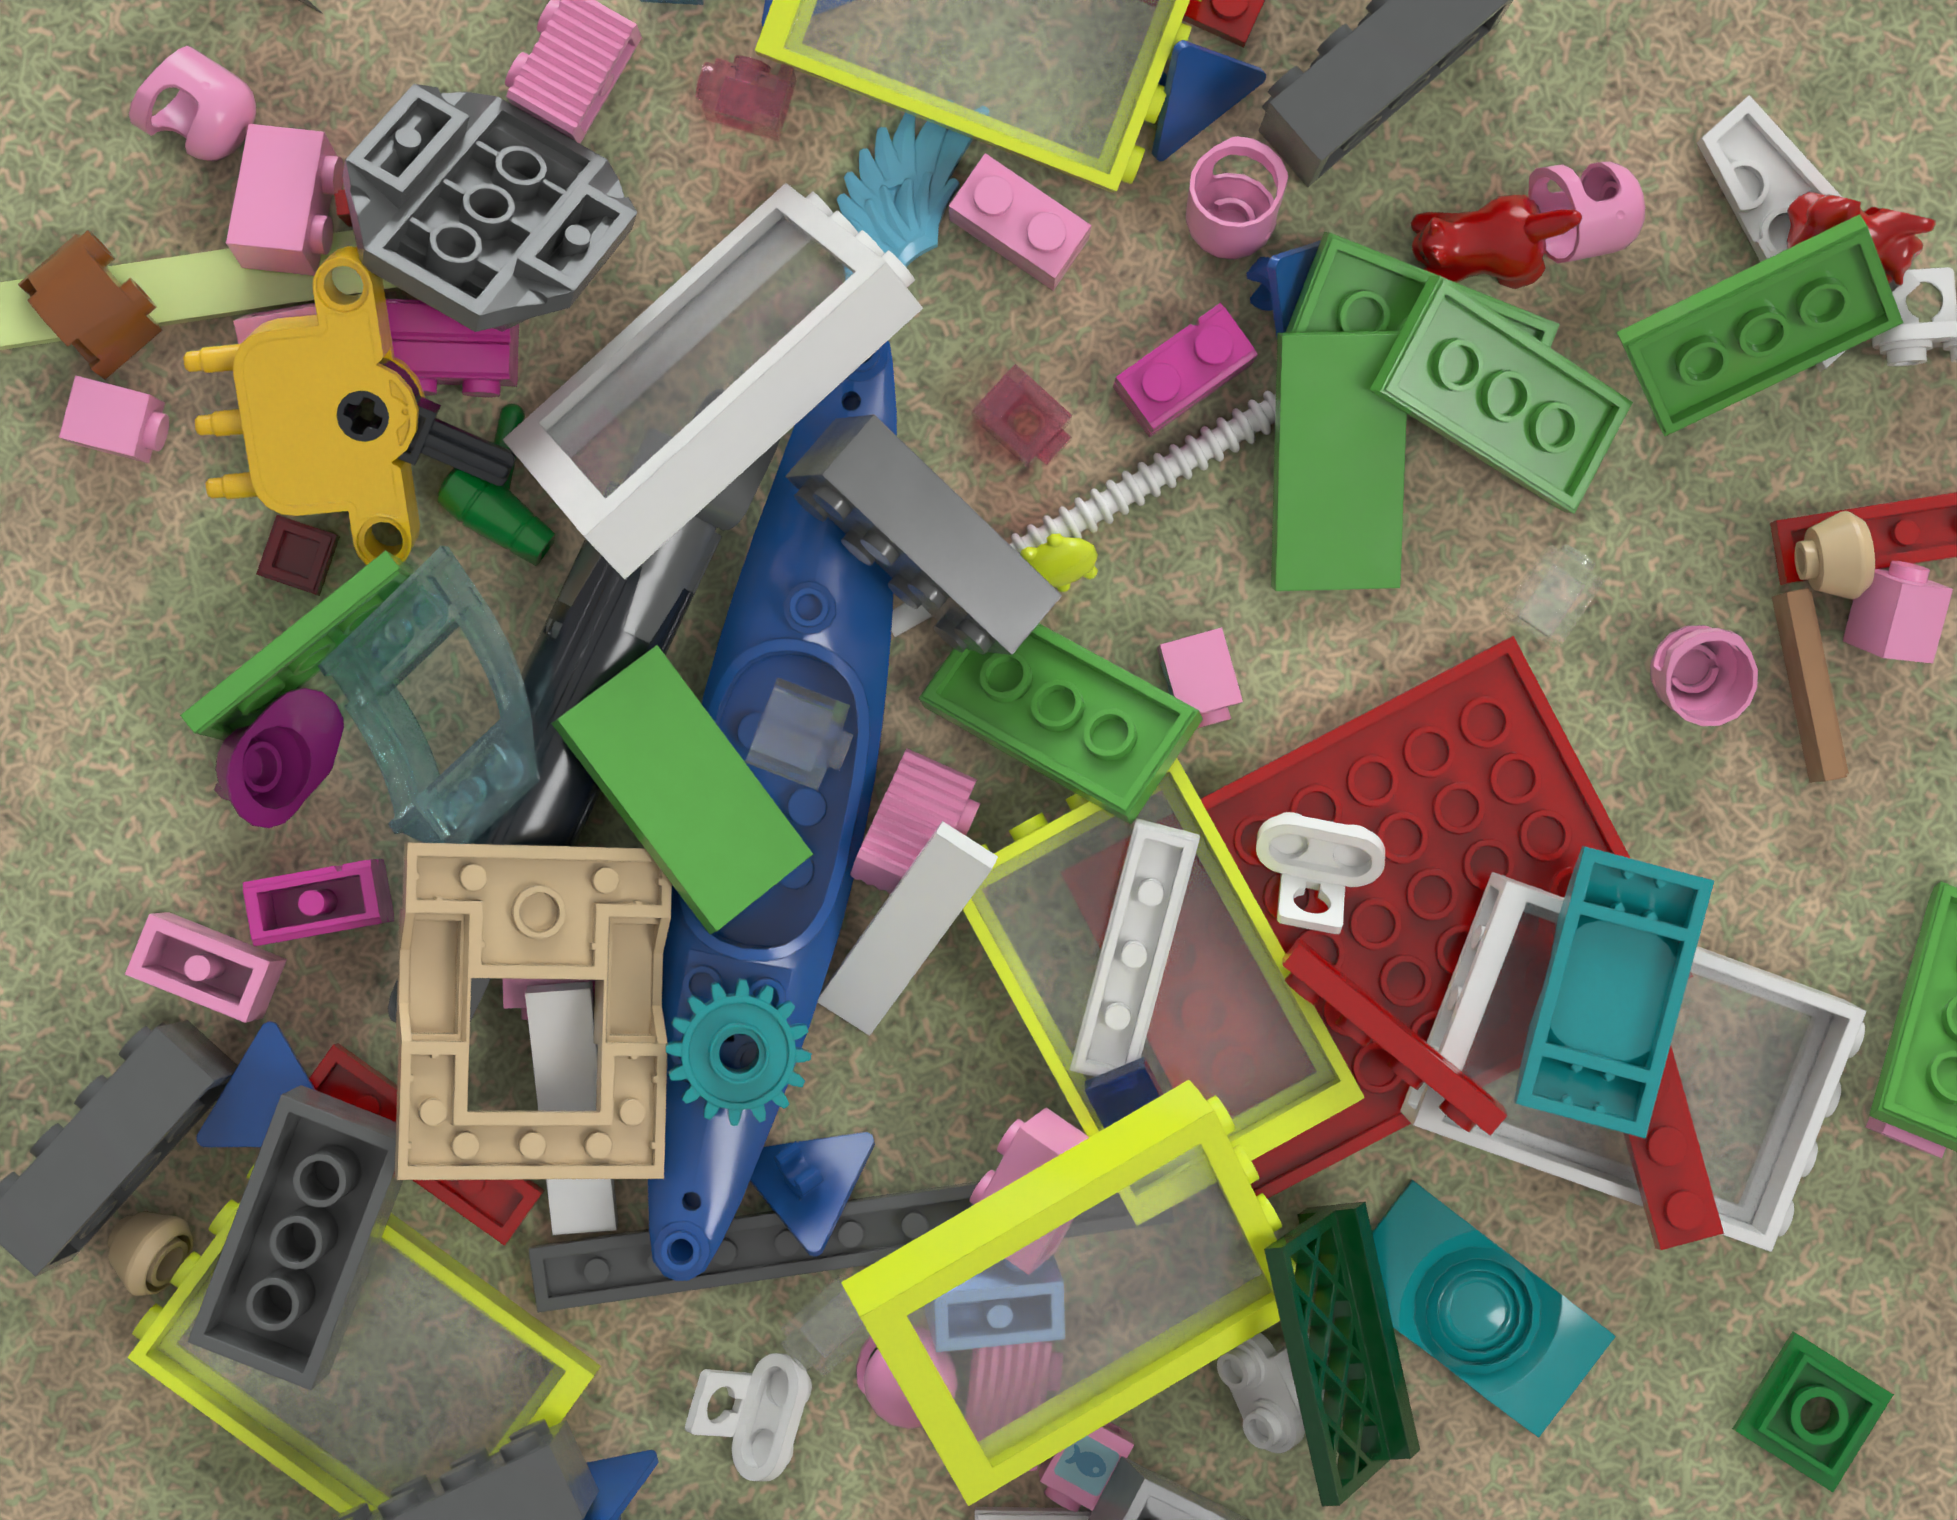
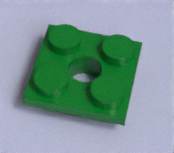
(1776, 1406)

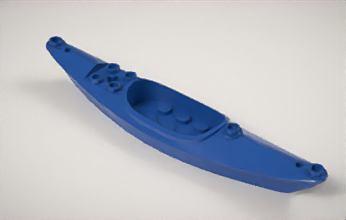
(824, 624)

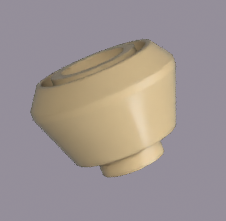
(1837, 556)
(148, 1250)

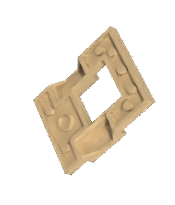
(530, 918)

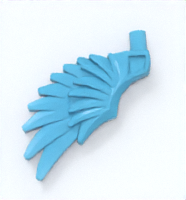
(905, 187)

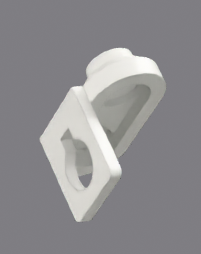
(1910, 340)
(1319, 858)
(1264, 1393)
(762, 1417)

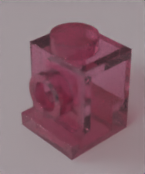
(746, 95)
(1017, 395)

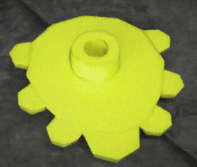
(1063, 560)

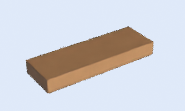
(1810, 685)

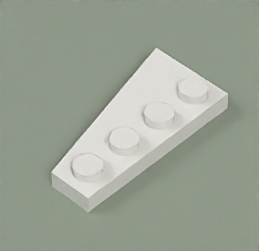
(1762, 177)

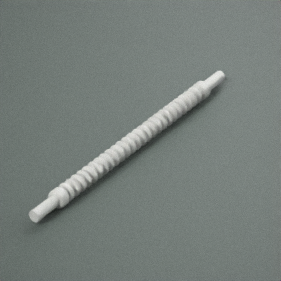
(1134, 487)

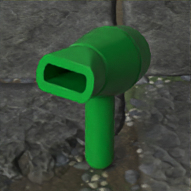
(494, 509)

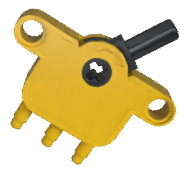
(303, 424)

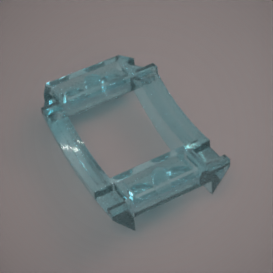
(383, 653)

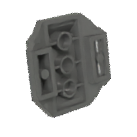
(482, 208)

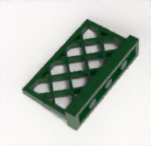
(1353, 1327)

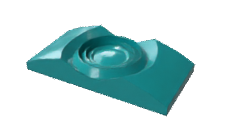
(1612, 991)
(1483, 1311)

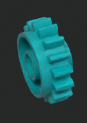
(746, 1086)

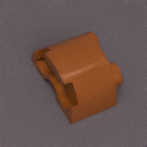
(89, 305)

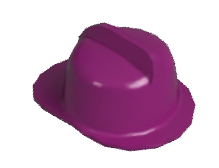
(279, 757)

